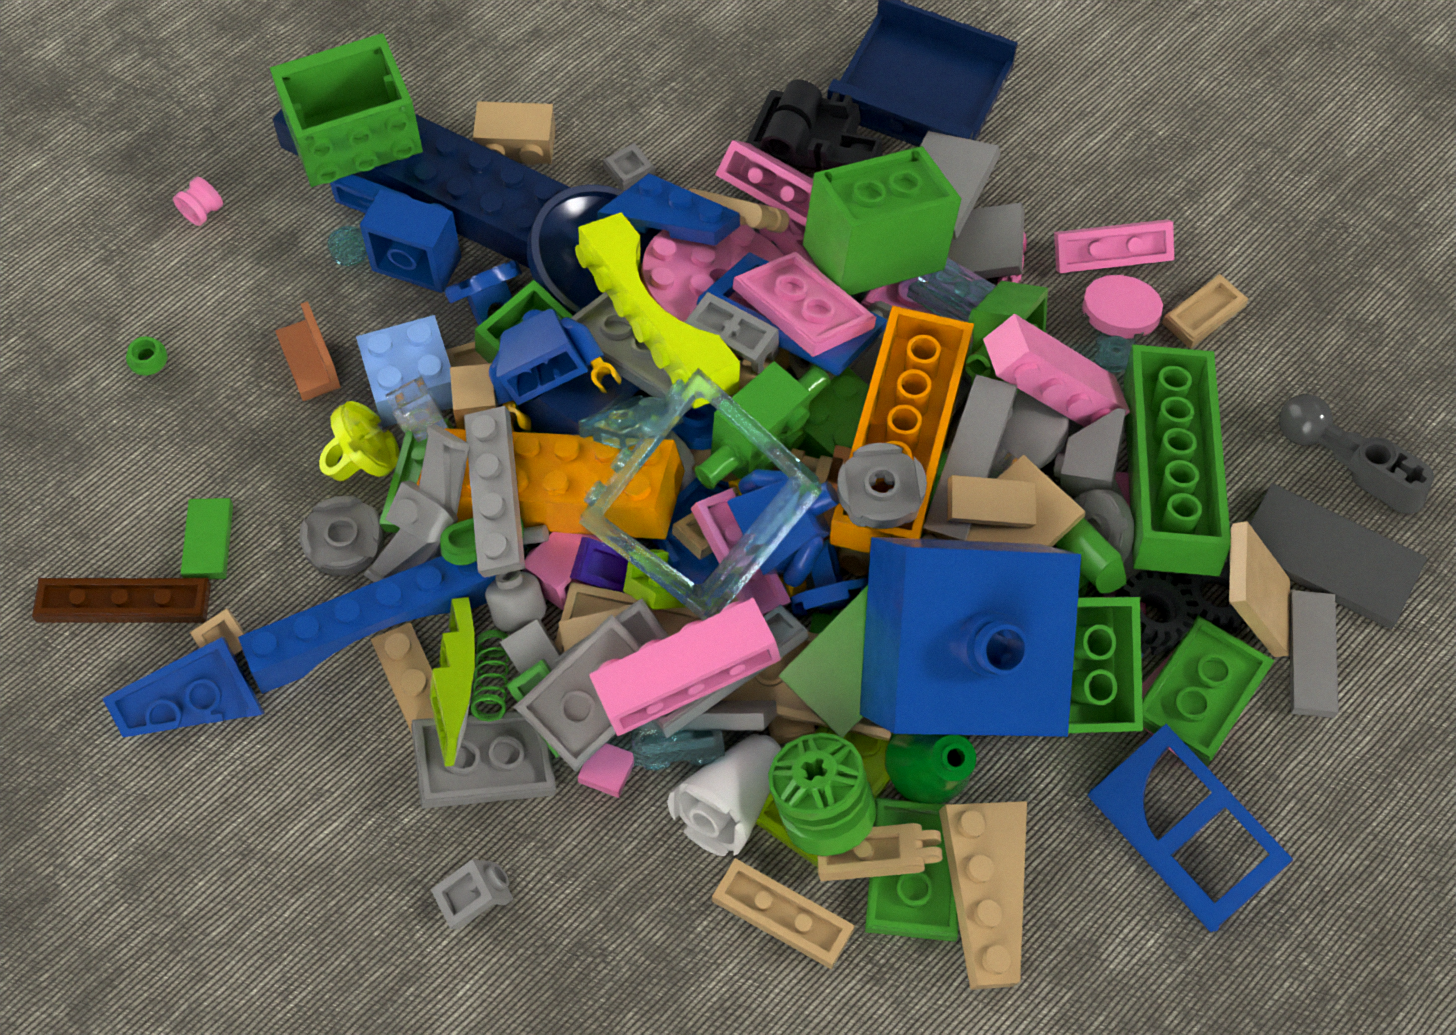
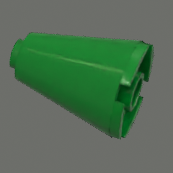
(929, 766)

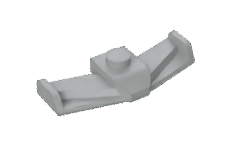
(424, 508)

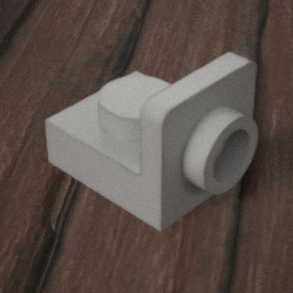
(471, 892)

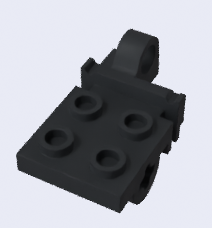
(807, 128)

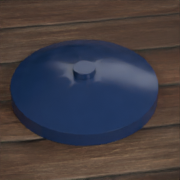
(554, 240)

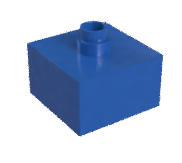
(969, 637)

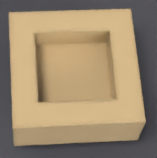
(219, 626)

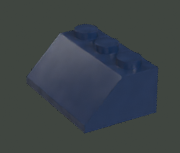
(563, 406)

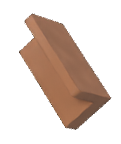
(308, 356)

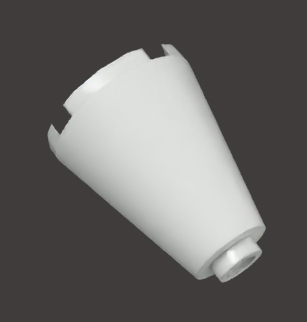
(726, 796)

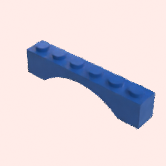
(304, 640)

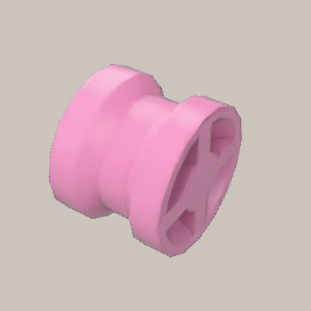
(198, 201)

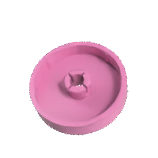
(681, 270)

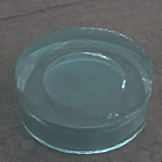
(347, 246)

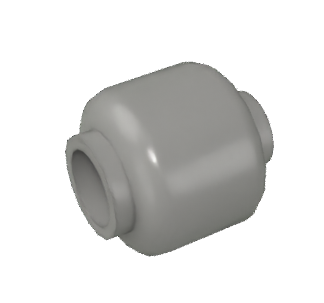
(515, 600)

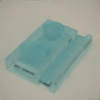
(950, 291)
(619, 424)

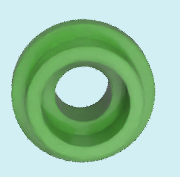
(142, 348)

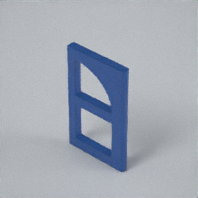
(833, 360)
(1122, 802)

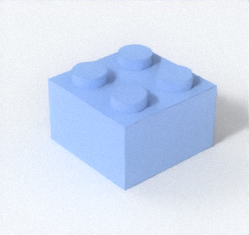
(401, 355)

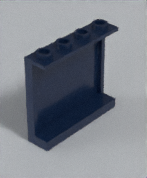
(925, 74)

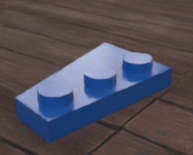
(671, 208)
(187, 692)

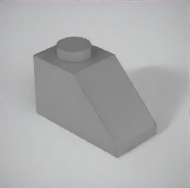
(1092, 455)

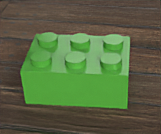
(1107, 666)

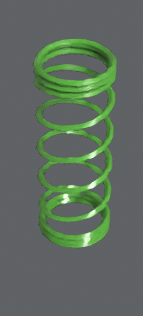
(480, 650)

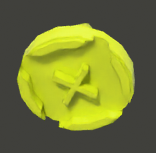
(360, 442)

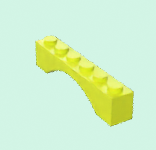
(613, 257)

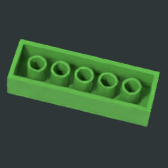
(1176, 461)

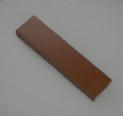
(121, 600)

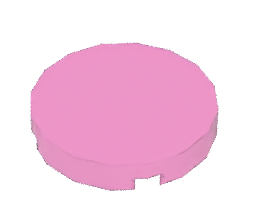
(1122, 306)

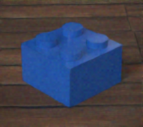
(411, 240)

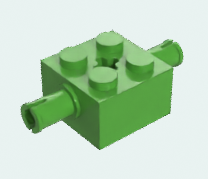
(997, 306)
(774, 402)

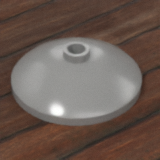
(1030, 430)

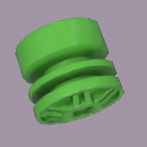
(822, 794)

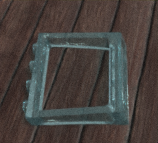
(757, 542)

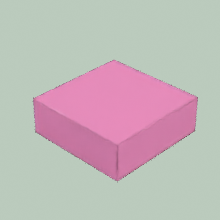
(607, 770)

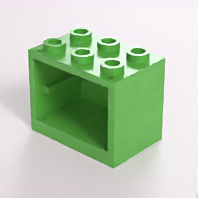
(347, 109)
(881, 220)

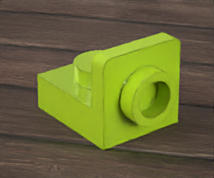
(642, 586)

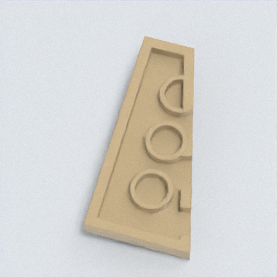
(987, 878)

